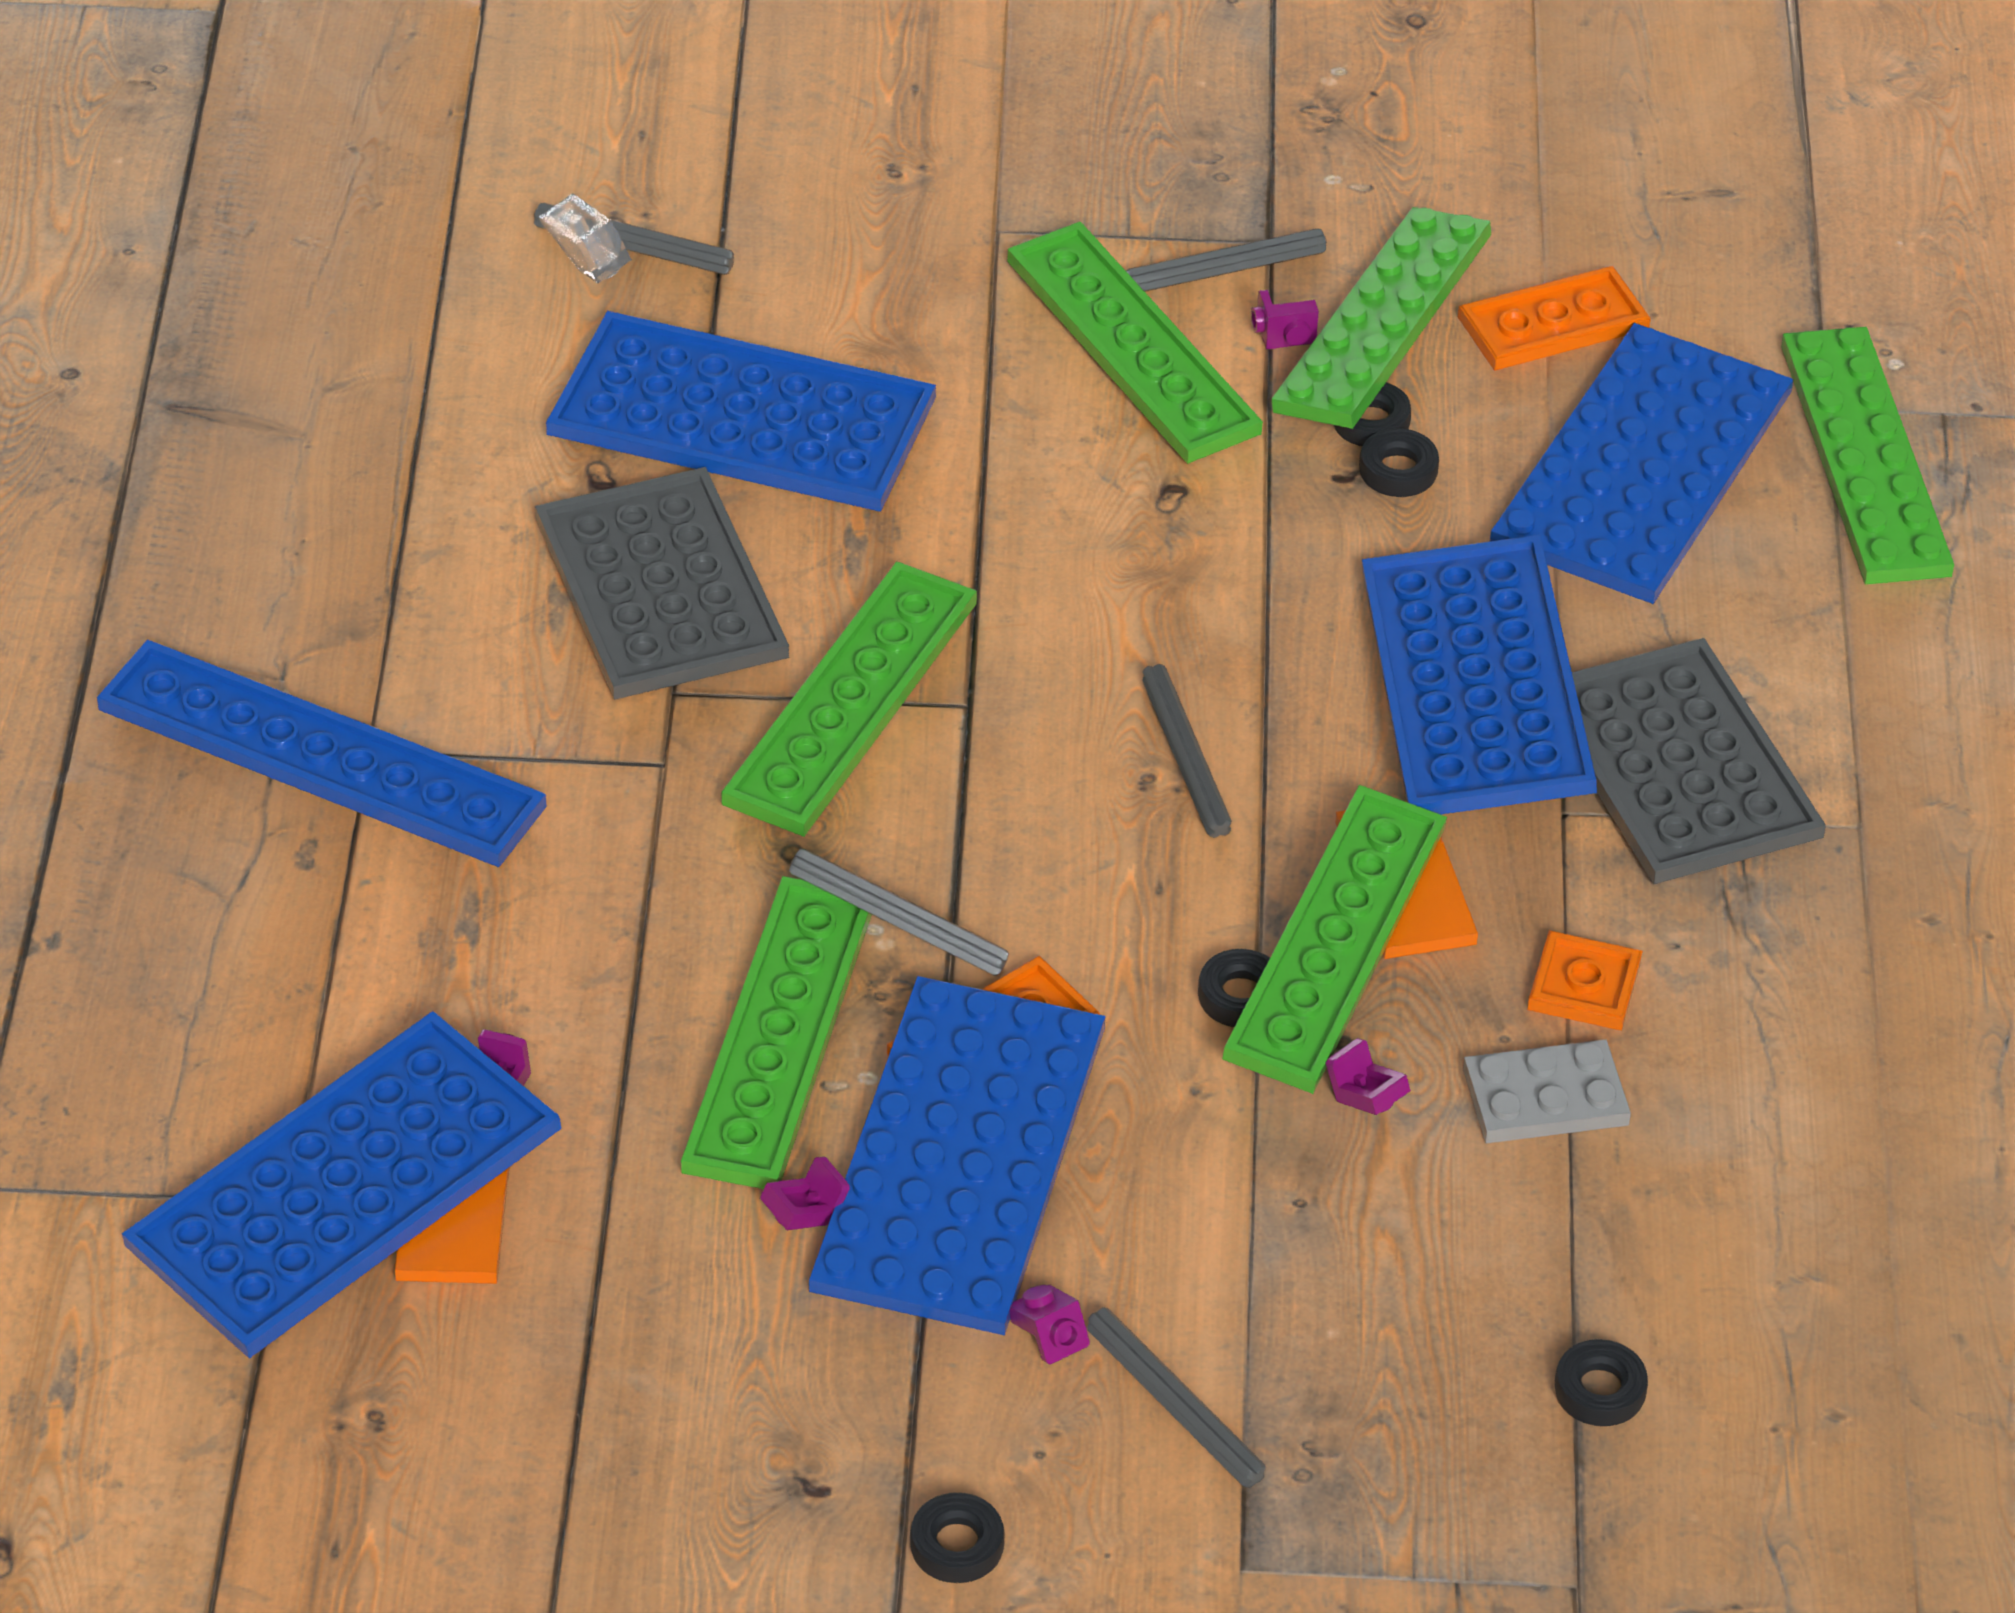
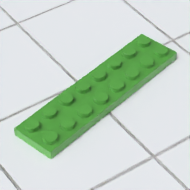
(1381, 317)
(1135, 342)
(1867, 456)
(849, 699)
(1334, 939)
(776, 1037)

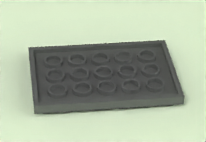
(661, 583)
(1688, 763)

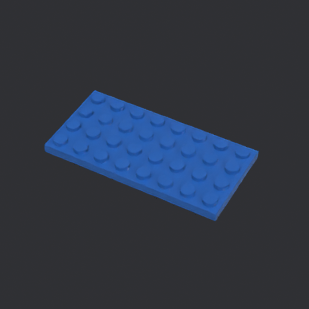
(742, 410)
(1644, 461)
(1478, 676)
(958, 1155)
(340, 1183)

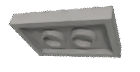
(1546, 1091)

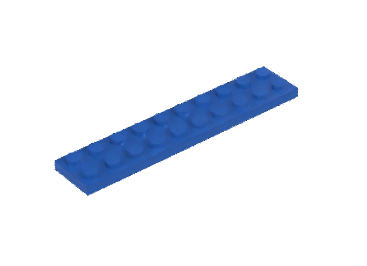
(323, 752)

